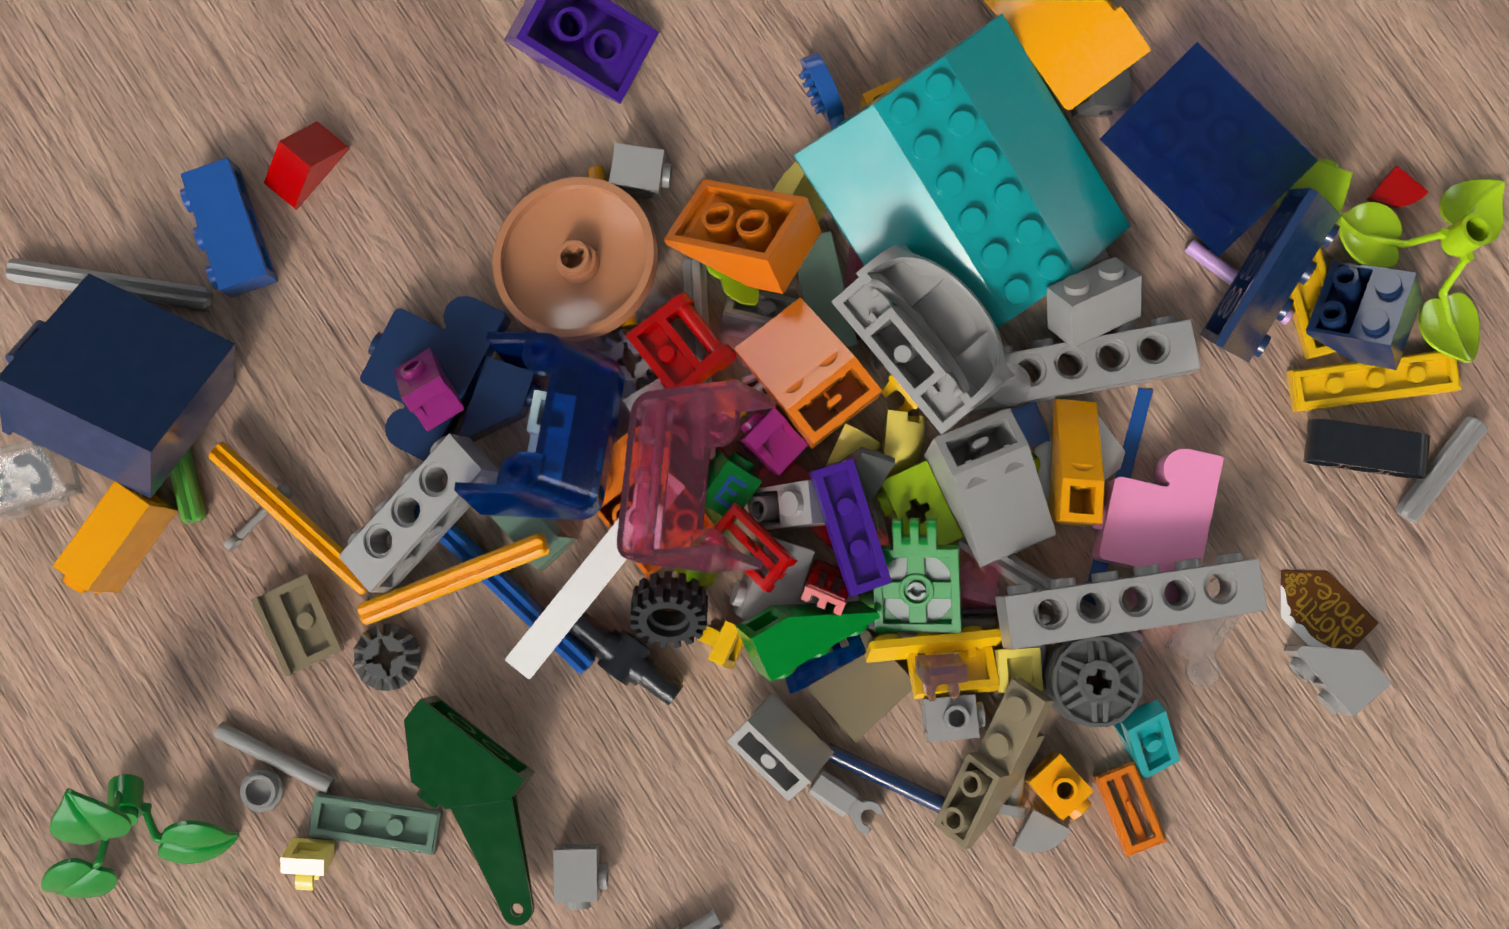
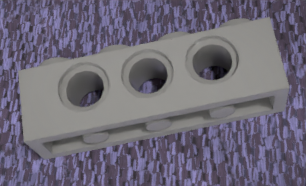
(367, 549)

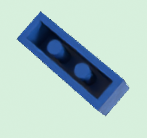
(227, 228)

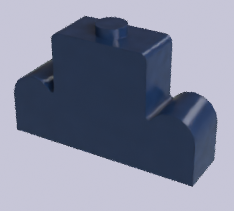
(458, 348)

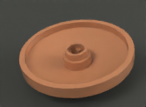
(575, 258)

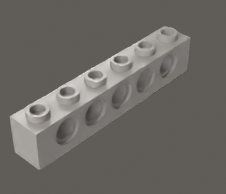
(1175, 358)
(1239, 594)

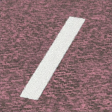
(567, 606)

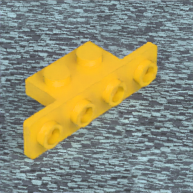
(972, 645)

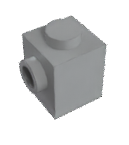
(952, 719)
(578, 875)

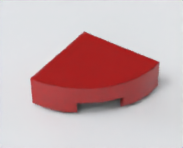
(1398, 190)

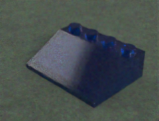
(1208, 149)

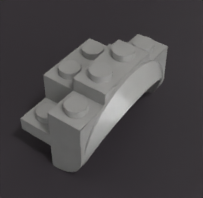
(928, 334)

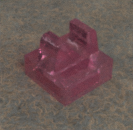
(977, 591)

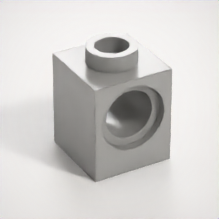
(640, 170)

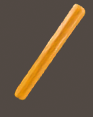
(284, 511)
(453, 578)

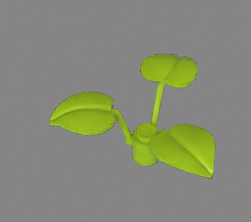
(1475, 219)

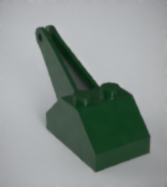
(480, 783)

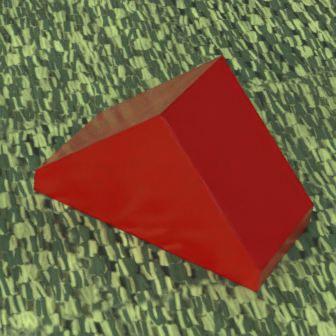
(303, 163)

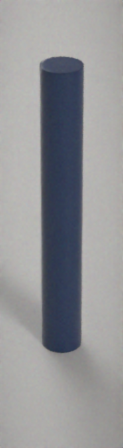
(886, 778)

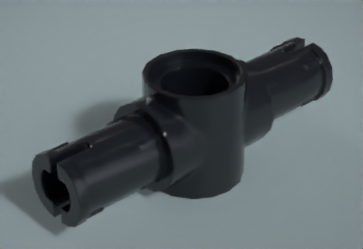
(626, 658)

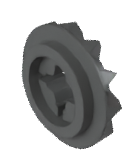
(402, 669)

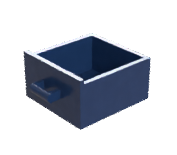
(115, 384)

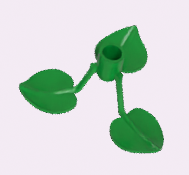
(87, 820)

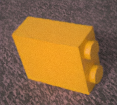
(113, 540)

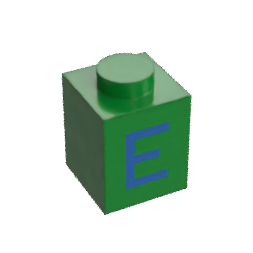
(730, 482)

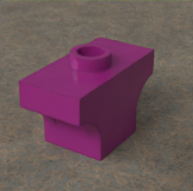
(427, 390)
(771, 440)

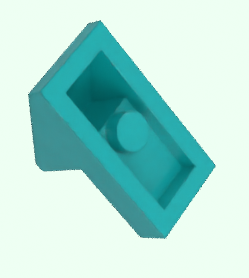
(1148, 739)

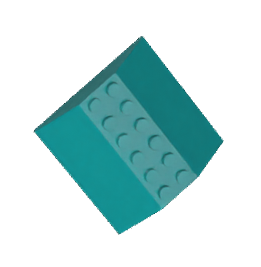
(970, 174)

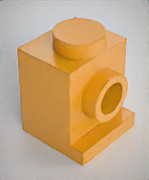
(1045, 780)

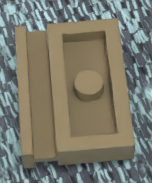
(298, 624)

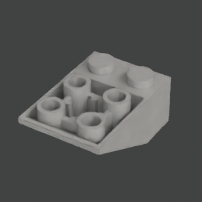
(991, 486)

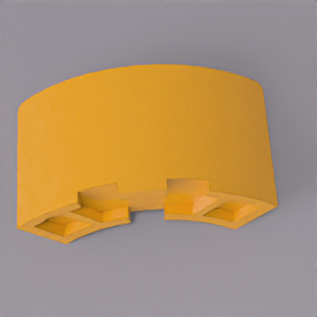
(1074, 42)

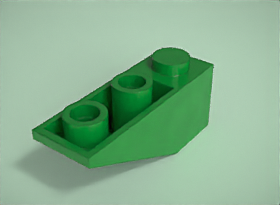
(795, 633)

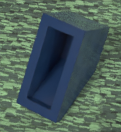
(499, 398)

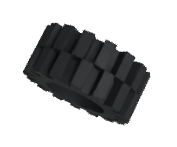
(673, 594)

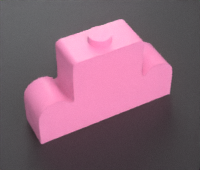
(1160, 521)

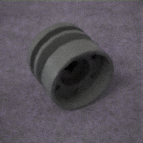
(1066, 677)

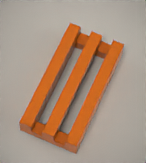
(1115, 775)

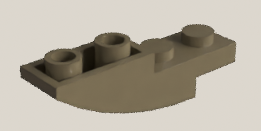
(997, 766)

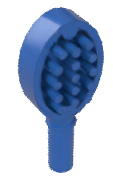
(822, 89)

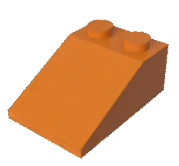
(746, 233)

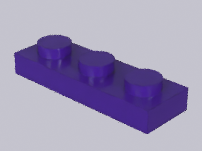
(850, 527)

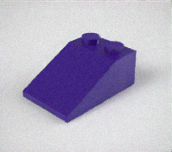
(584, 41)

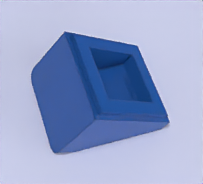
(1031, 424)

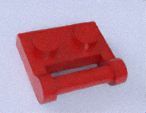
(669, 354)

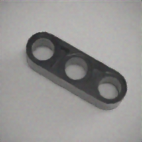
(1366, 448)

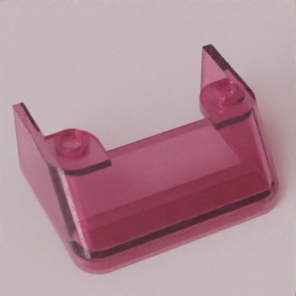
(669, 475)

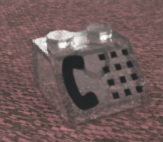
(34, 478)

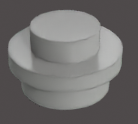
(262, 790)

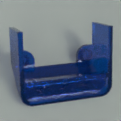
(575, 435)

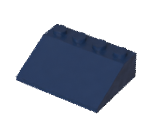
(1272, 272)

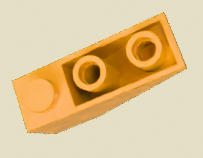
(1076, 465)

